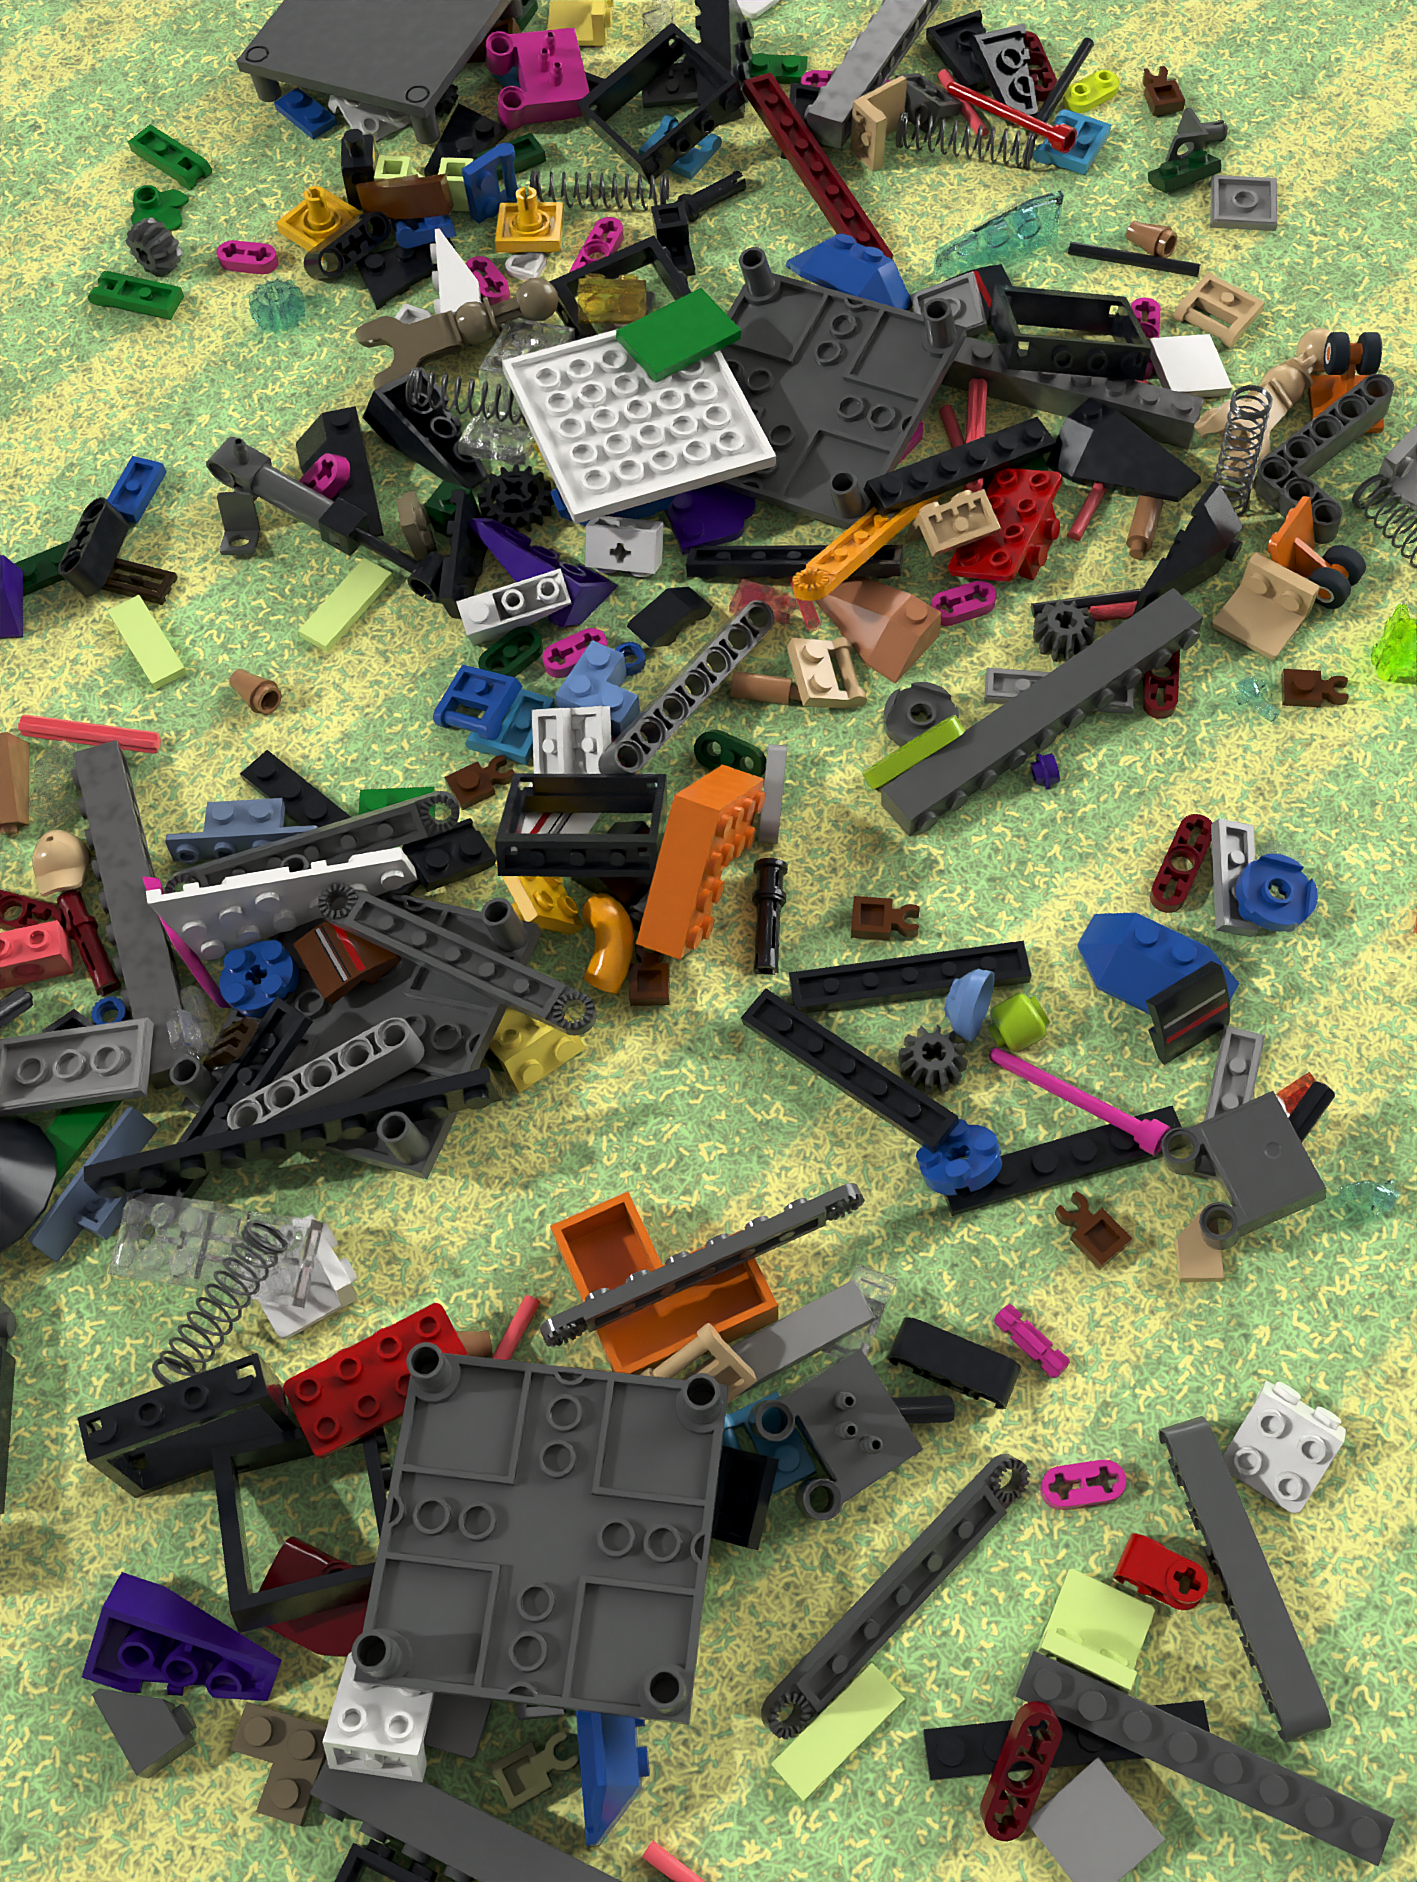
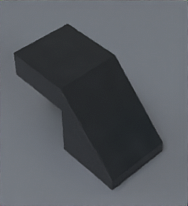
(673, 232)
(665, 616)

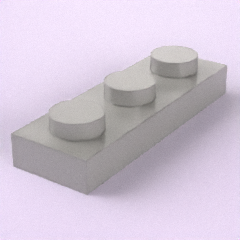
(1231, 852)

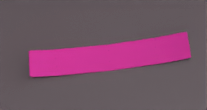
(188, 955)

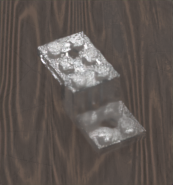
(502, 439)
(196, 1237)

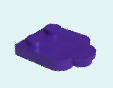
(708, 516)

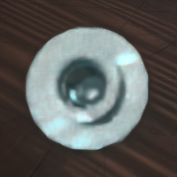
(1250, 691)
(1380, 1195)

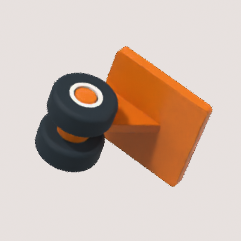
(1340, 363)
(1333, 572)

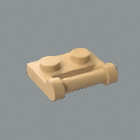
(1223, 302)
(816, 675)
(723, 1366)

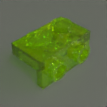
(1397, 650)

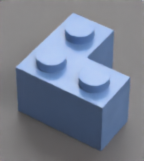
(597, 682)

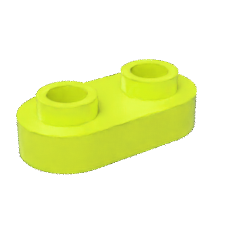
(1091, 91)

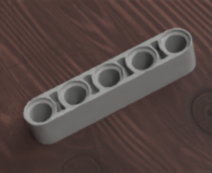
(335, 1076)

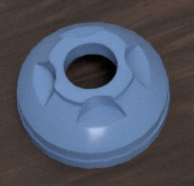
(969, 1003)

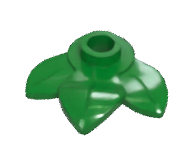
(159, 205)

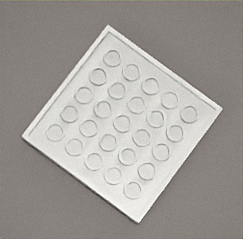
(631, 440)

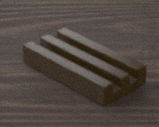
(128, 590)
(227, 1049)

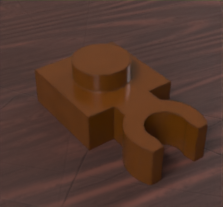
(1162, 95)
(1308, 689)
(476, 784)
(875, 918)
(649, 979)
(1095, 1235)

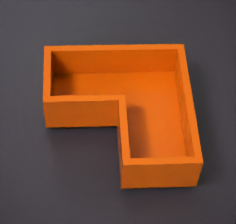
(703, 834)
(611, 1244)

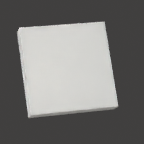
(1189, 365)

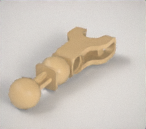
(1284, 383)

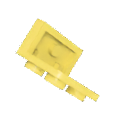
(588, 18)
(531, 1048)

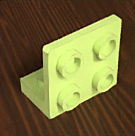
(1097, 1630)

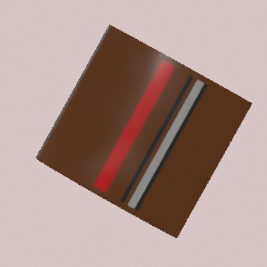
(342, 960)

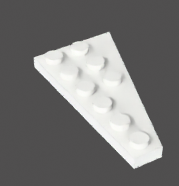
(271, 901)

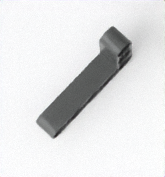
(1317, 445)

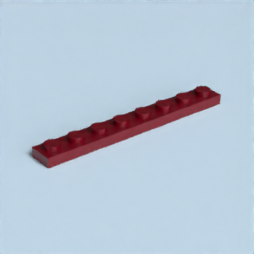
(811, 162)

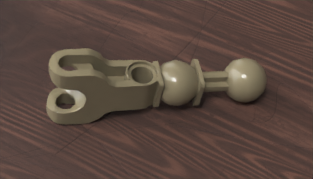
(446, 332)

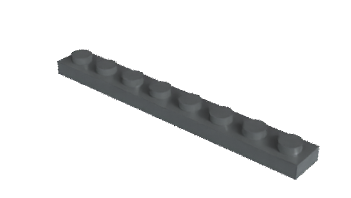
(1205, 1758)

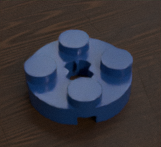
(1267, 911)
(245, 964)
(946, 1172)

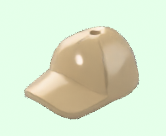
(60, 862)

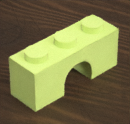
(401, 166)

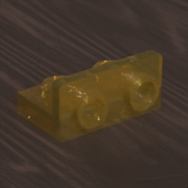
(611, 299)

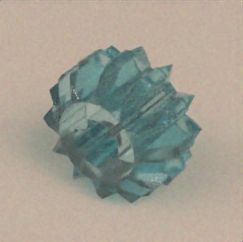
(276, 304)

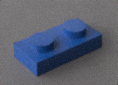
(305, 113)
(136, 487)

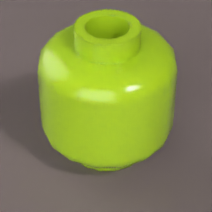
(1018, 1022)

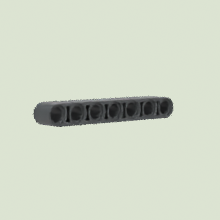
(677, 699)
(1248, 1583)

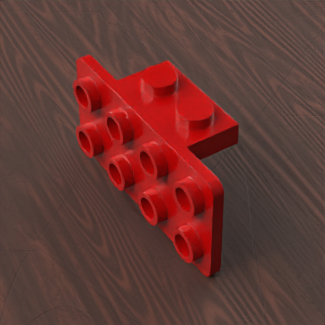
(1027, 524)
(366, 1382)

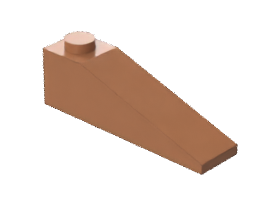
(882, 623)

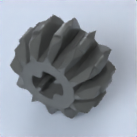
(154, 246)
(1063, 629)
(936, 1071)

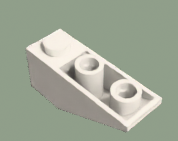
(453, 278)
(511, 606)

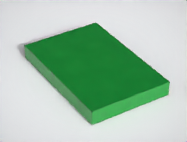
(678, 334)

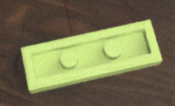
(345, 605)
(147, 642)
(837, 1732)

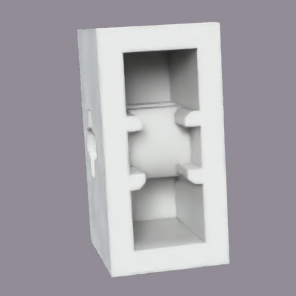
(639, 537)

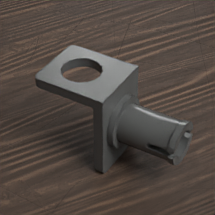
(1195, 134)
(239, 522)

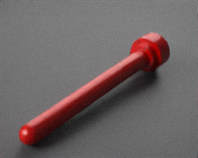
(1059, 136)

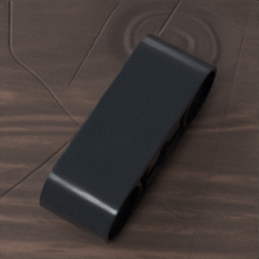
(364, 243)
(94, 547)
(954, 1362)

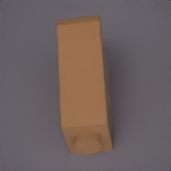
(13, 783)

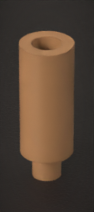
(1144, 525)
(763, 688)

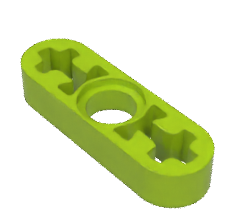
(913, 752)

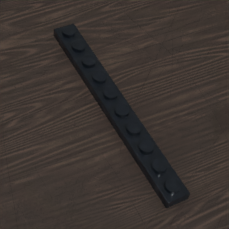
(291, 1133)

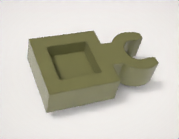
(525, 1771)

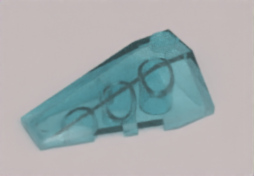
(1011, 231)

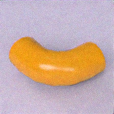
(612, 942)

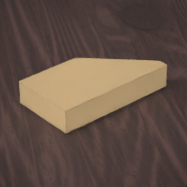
(1195, 1258)

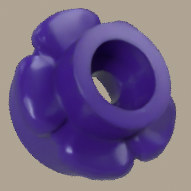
(1045, 770)

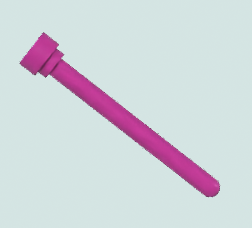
(1145, 1132)

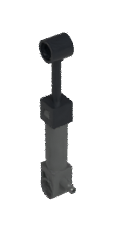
(338, 521)

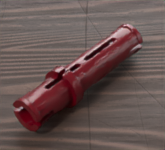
(83, 930)

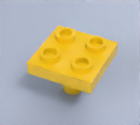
(315, 218)
(529, 225)
(544, 903)

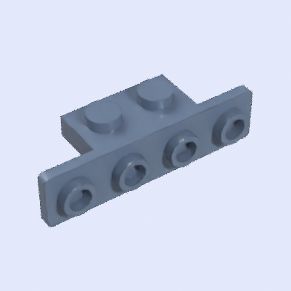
(233, 829)
(81, 1206)

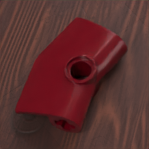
(324, 1632)

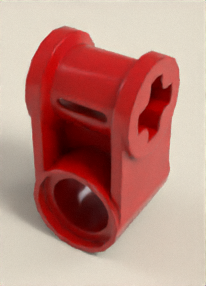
(1157, 1572)

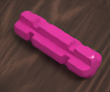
(1031, 1341)

